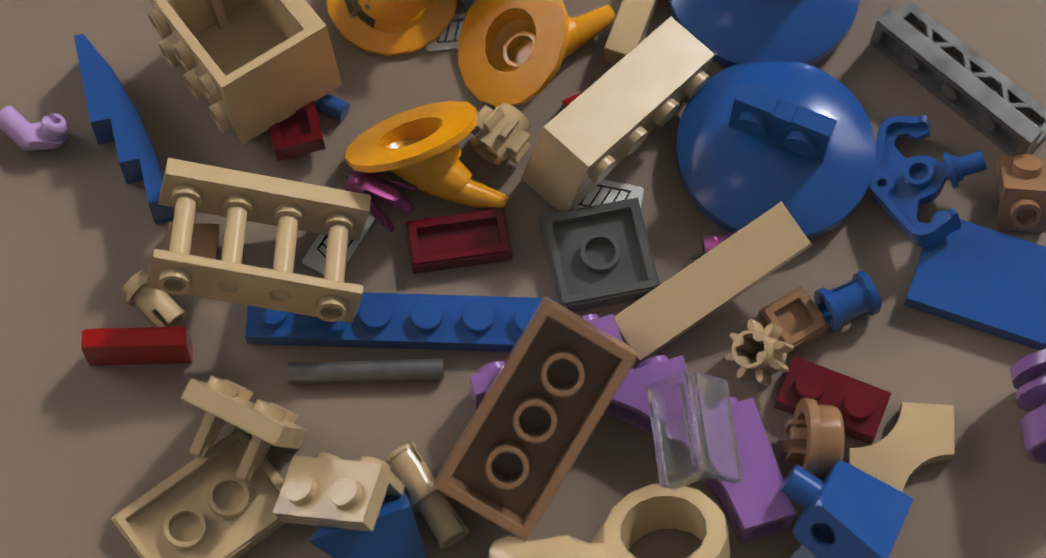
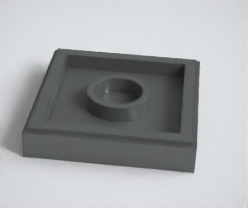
(599, 254)

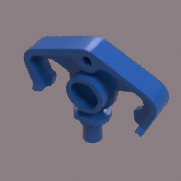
(904, 183)

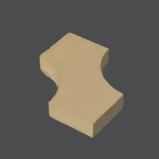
(919, 438)

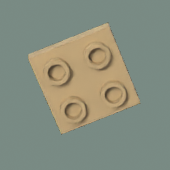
(230, 402)

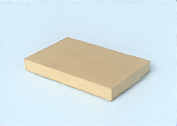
(205, 508)

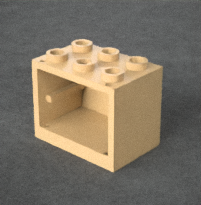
(248, 58)

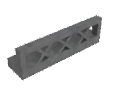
(956, 84)

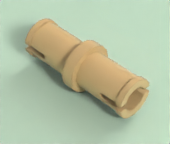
(425, 498)

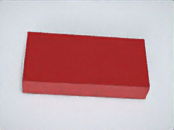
(137, 346)

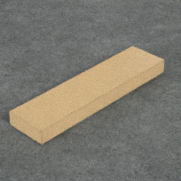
(712, 281)

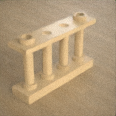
(268, 201)

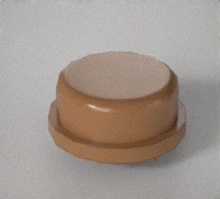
(815, 437)

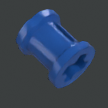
(848, 301)

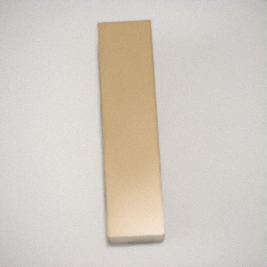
(628, 28)

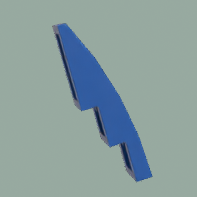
(118, 120)

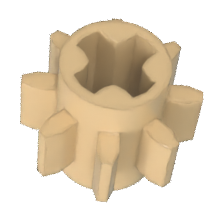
(501, 134)
(749, 343)

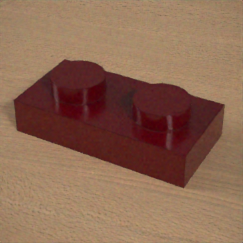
(858, 402)

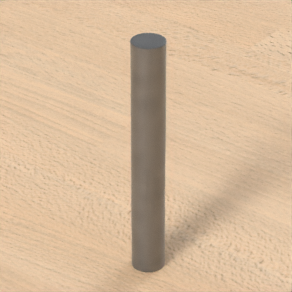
(365, 371)

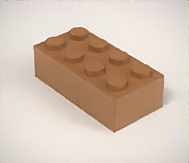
(535, 418)

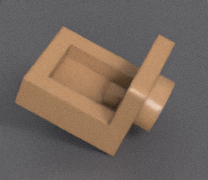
(1021, 193)

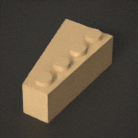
(616, 115)

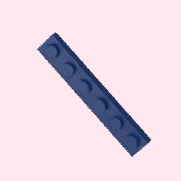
(403, 323)

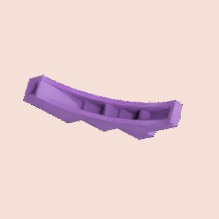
(752, 505)

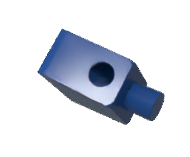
(846, 512)

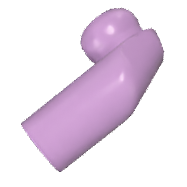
(29, 136)

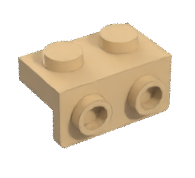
(335, 491)

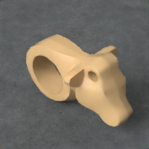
(628, 521)

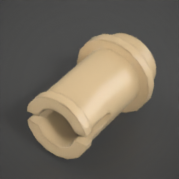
(153, 302)

